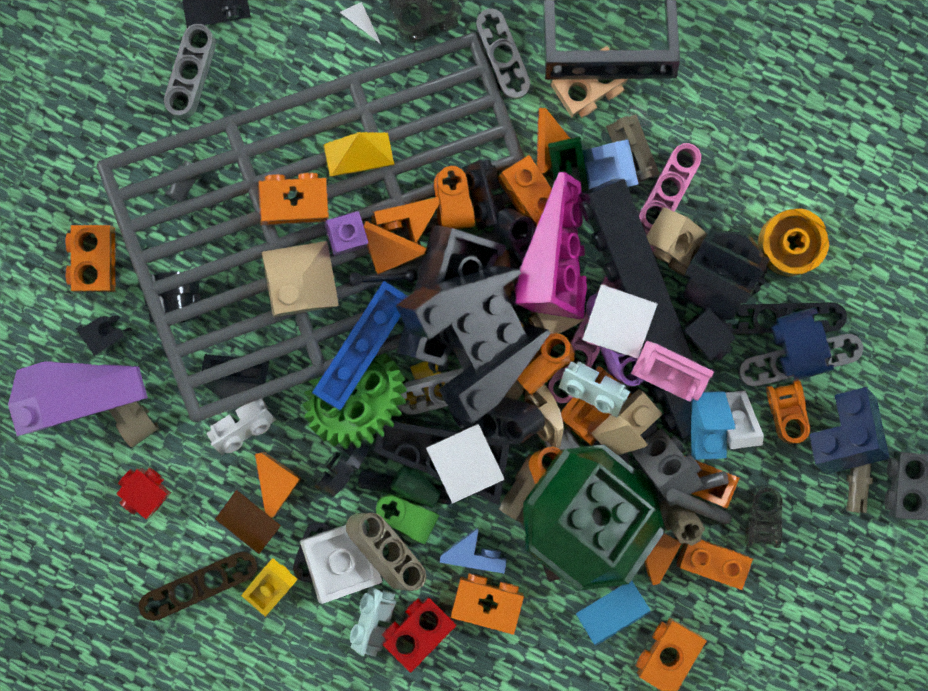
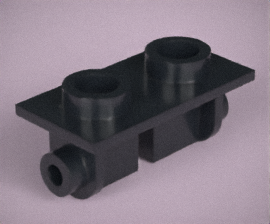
(481, 179)

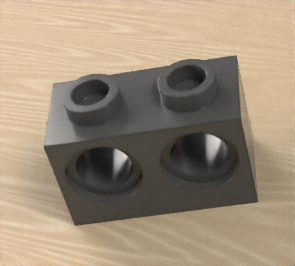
(667, 466)
(904, 485)

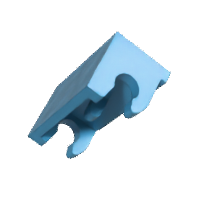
(613, 613)

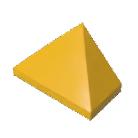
(358, 153)

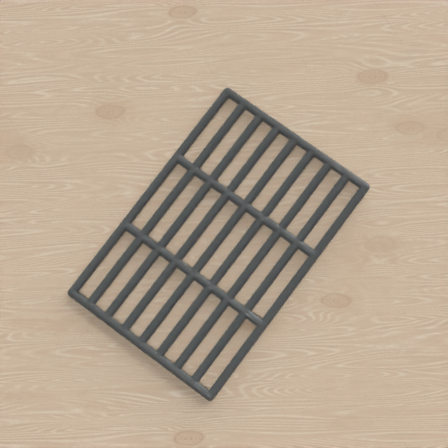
(240, 153)

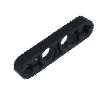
(785, 309)

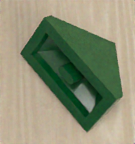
(568, 158)

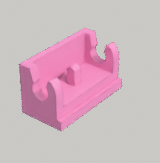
(671, 372)

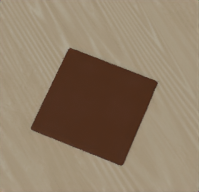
(247, 522)

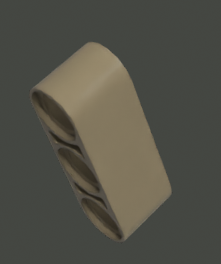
(399, 555)

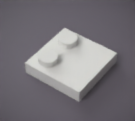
(337, 565)

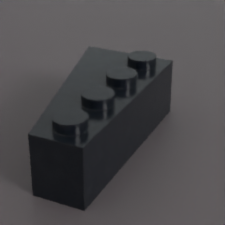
(447, 256)
(410, 437)

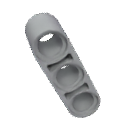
(187, 56)

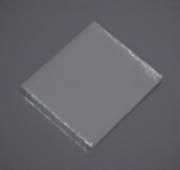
(641, 113)

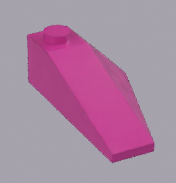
(551, 267)

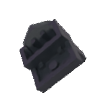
(725, 272)

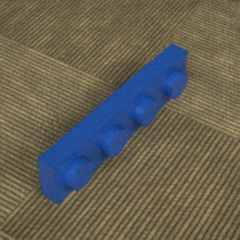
(360, 347)

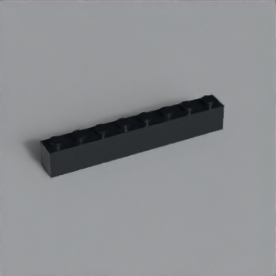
(636, 272)

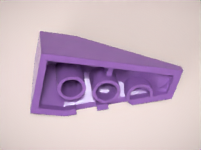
(66, 392)

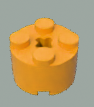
(811, 239)

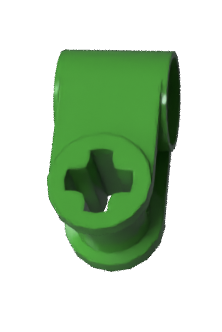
(411, 520)

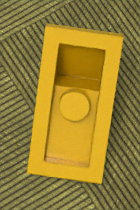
(269, 587)

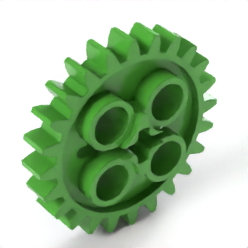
(373, 403)

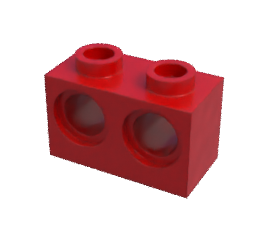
(423, 640)

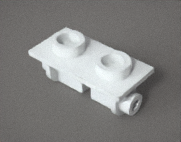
(229, 436)

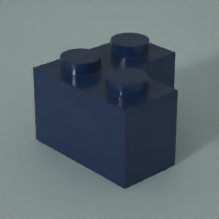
(857, 440)

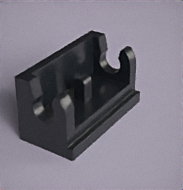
(102, 337)

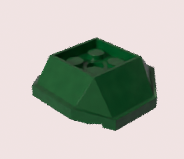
(562, 525)

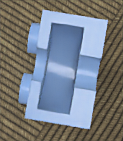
(610, 162)

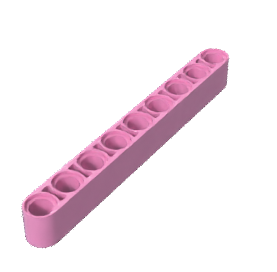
(656, 199)

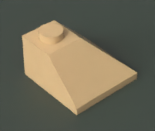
(300, 279)

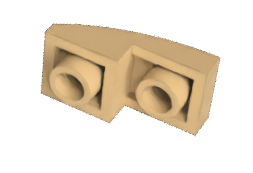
(547, 404)

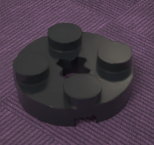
(340, 467)

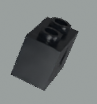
(708, 335)

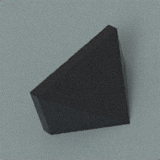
(237, 381)

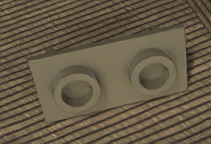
(630, 129)

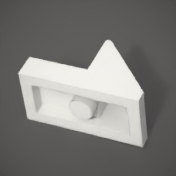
(747, 429)

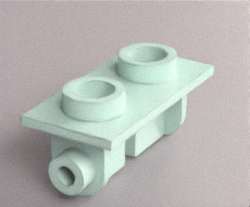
(580, 383)
(367, 635)

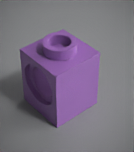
(346, 233)

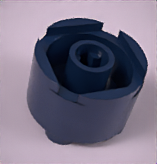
(803, 345)

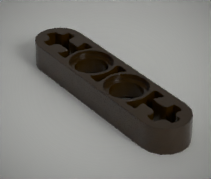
(197, 582)

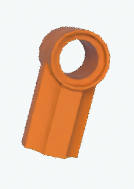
(543, 366)

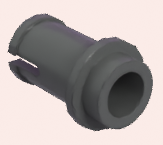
(181, 189)

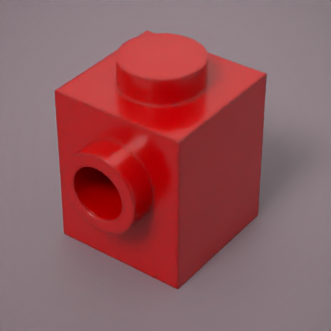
(142, 491)

